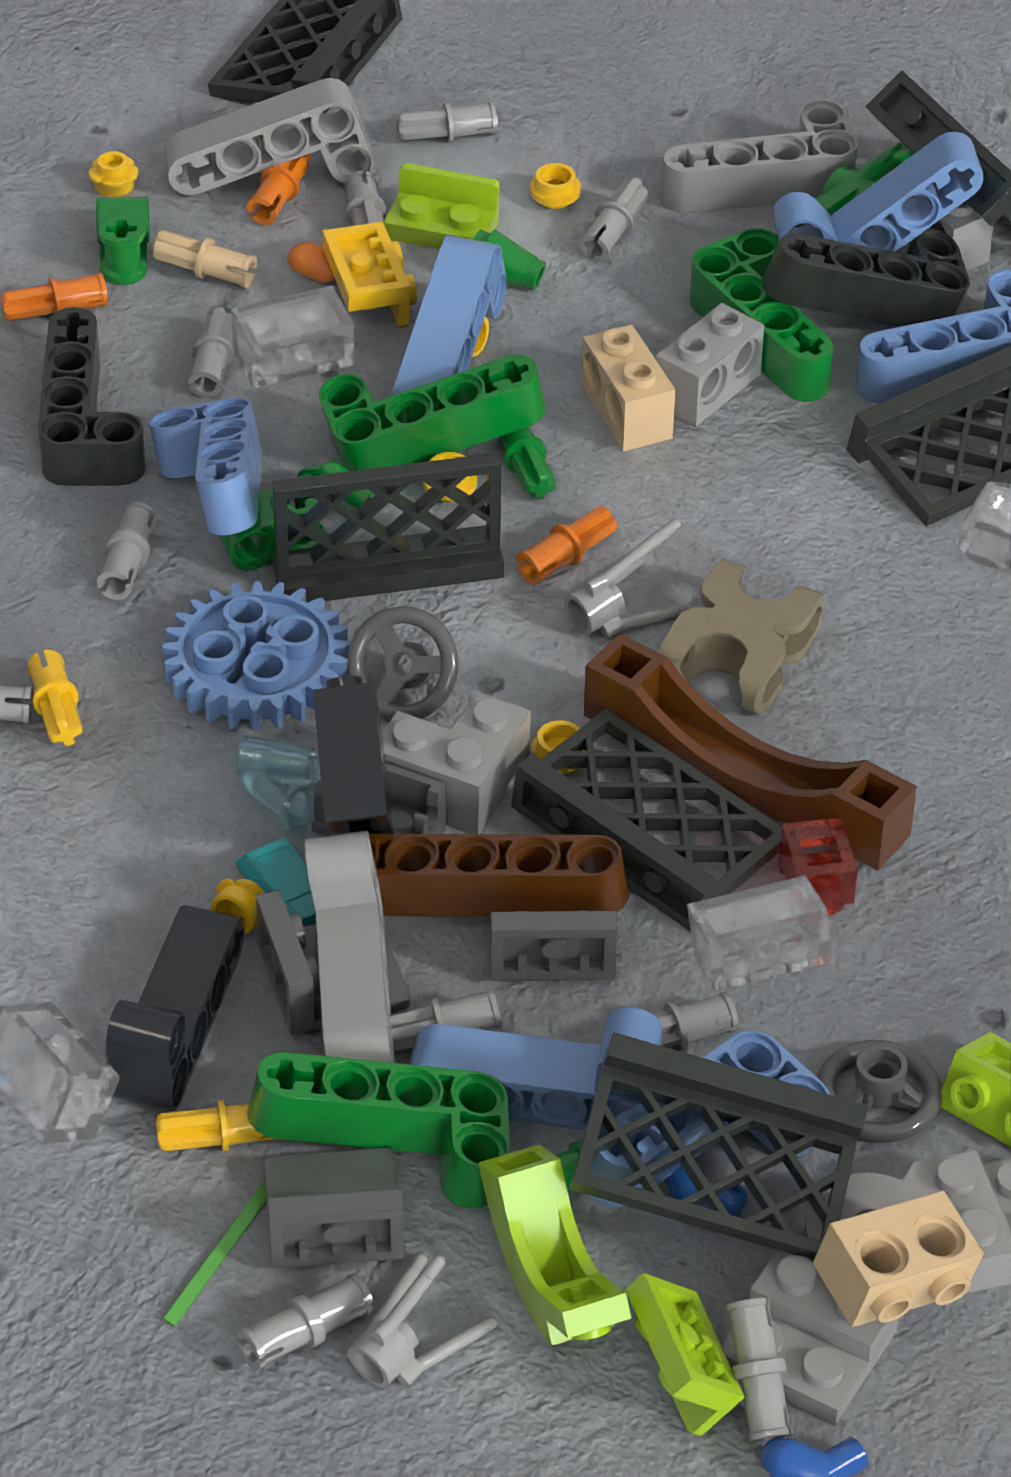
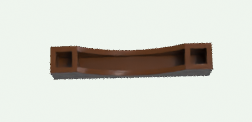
(661, 704)

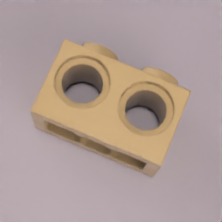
(627, 387)
(898, 1259)

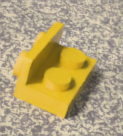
(370, 269)

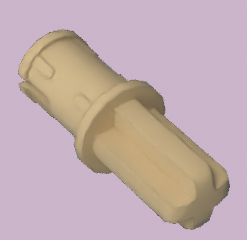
(204, 257)

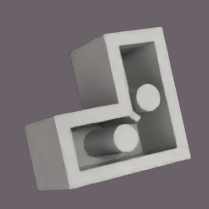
(472, 758)

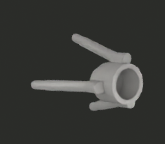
(600, 599)
(389, 1343)

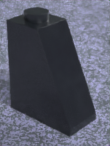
(352, 757)

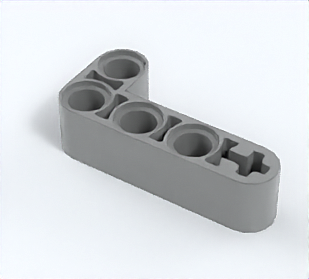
(265, 145)
(760, 167)
(350, 947)

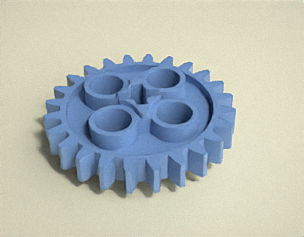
(254, 654)

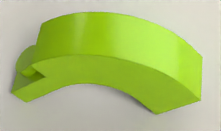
(545, 1250)

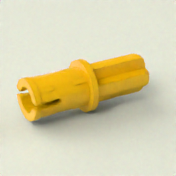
(55, 697)
(207, 1128)

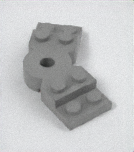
(821, 1349)

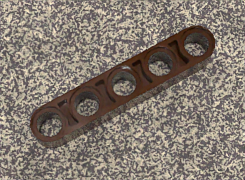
(497, 873)

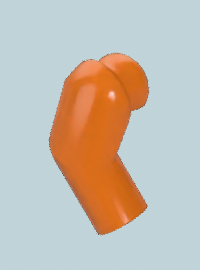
(310, 262)

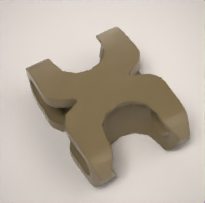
(743, 634)

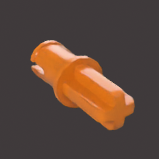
(277, 187)
(56, 295)
(565, 545)

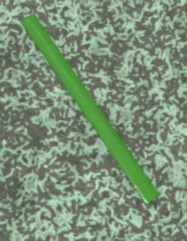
(216, 1257)

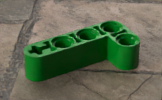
(794, 348)
(433, 416)
(387, 1106)

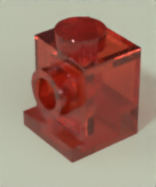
(829, 872)

